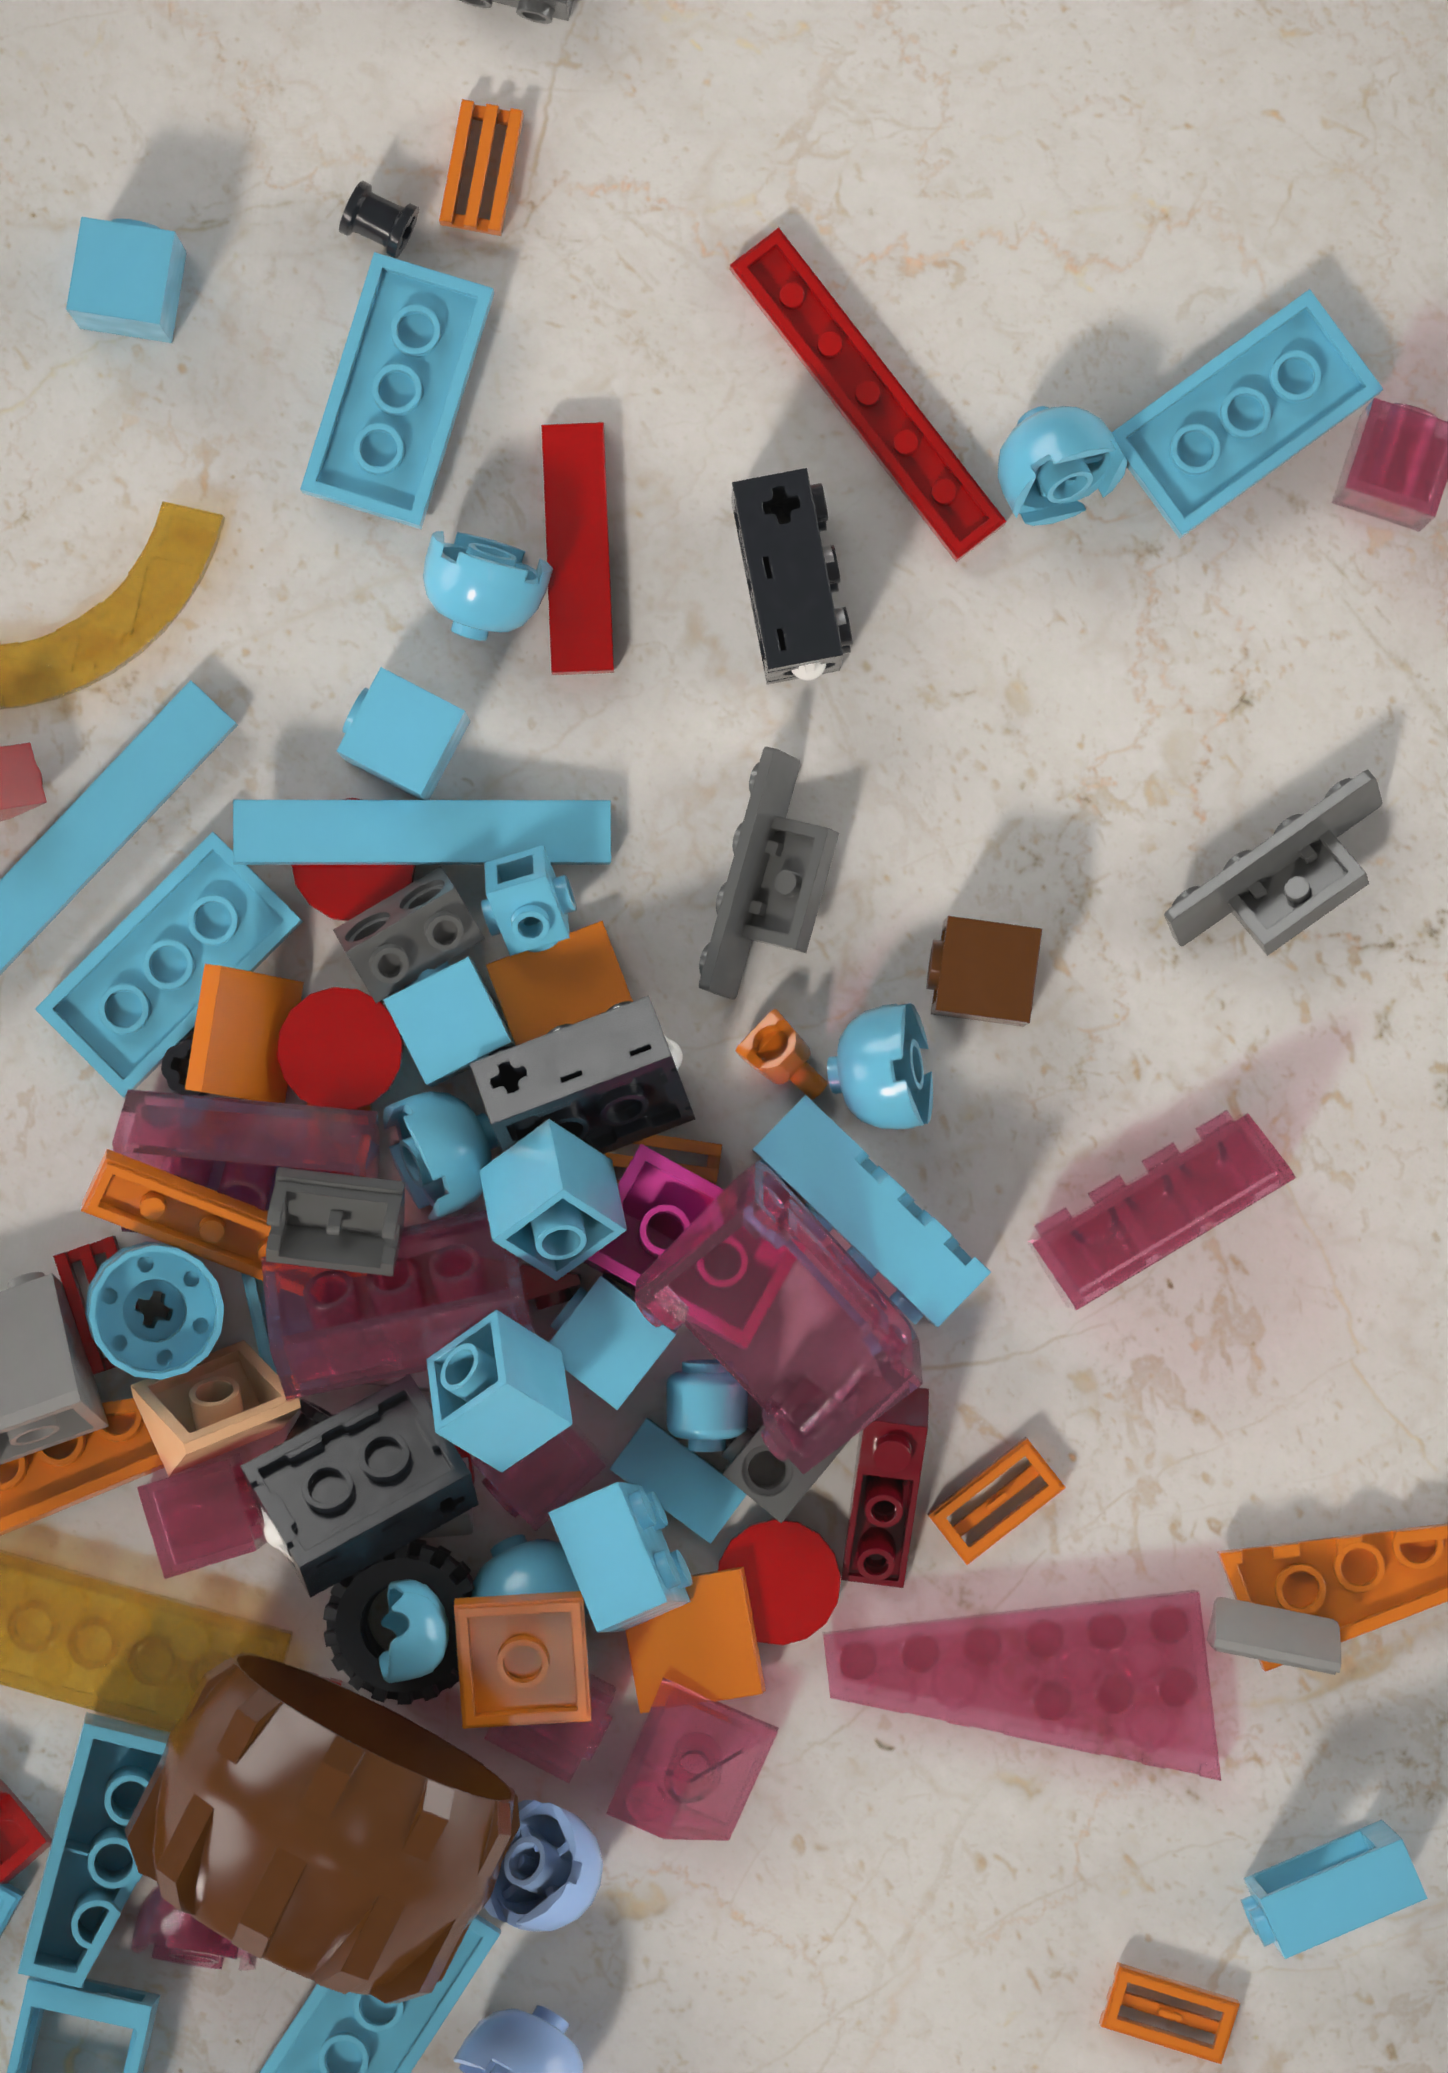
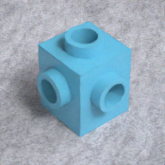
(527, 901)

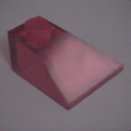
(690, 1767)

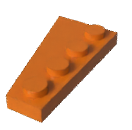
(77, 1468)
(1347, 1578)

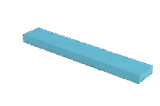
(107, 816)
(418, 831)

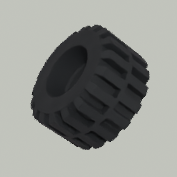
(349, 1629)

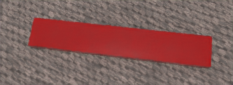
(867, 394)

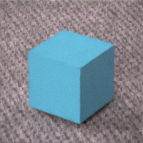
(126, 279)
(402, 734)
(448, 1020)
(552, 1200)
(608, 1340)
(499, 1391)

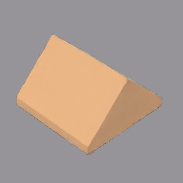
(213, 1407)

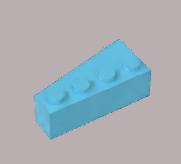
(871, 1214)
(89, 1856)

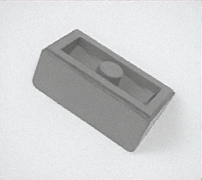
(1275, 1635)

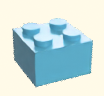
(621, 1556)

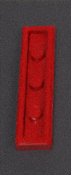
(577, 548)

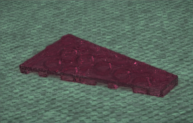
(1074, 1676)

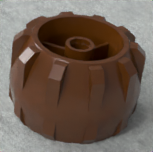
(322, 1829)

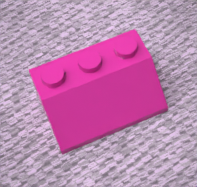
(657, 1207)

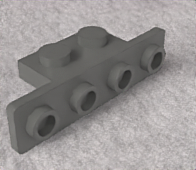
(772, 878)
(1286, 878)

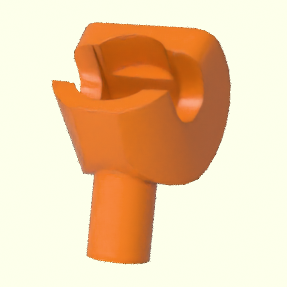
(781, 1055)

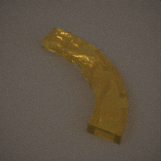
(124, 622)

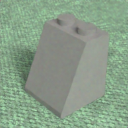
(44, 1370)

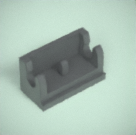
(335, 1221)

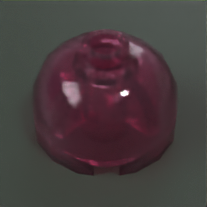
(182, 1938)

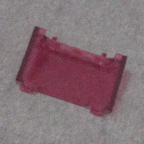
(785, 1316)

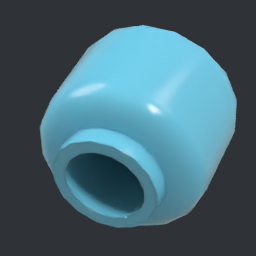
(705, 1405)

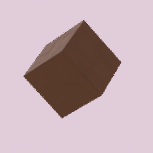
(984, 971)

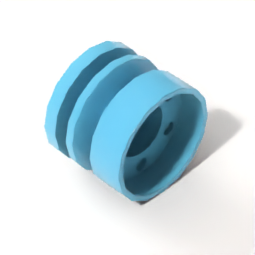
(170, 1343)

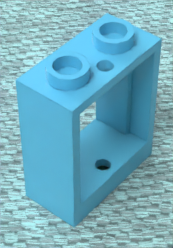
(1332, 1889)
(92, 2001)

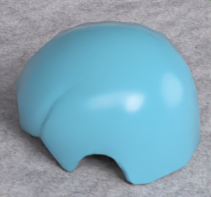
(420, 1631)

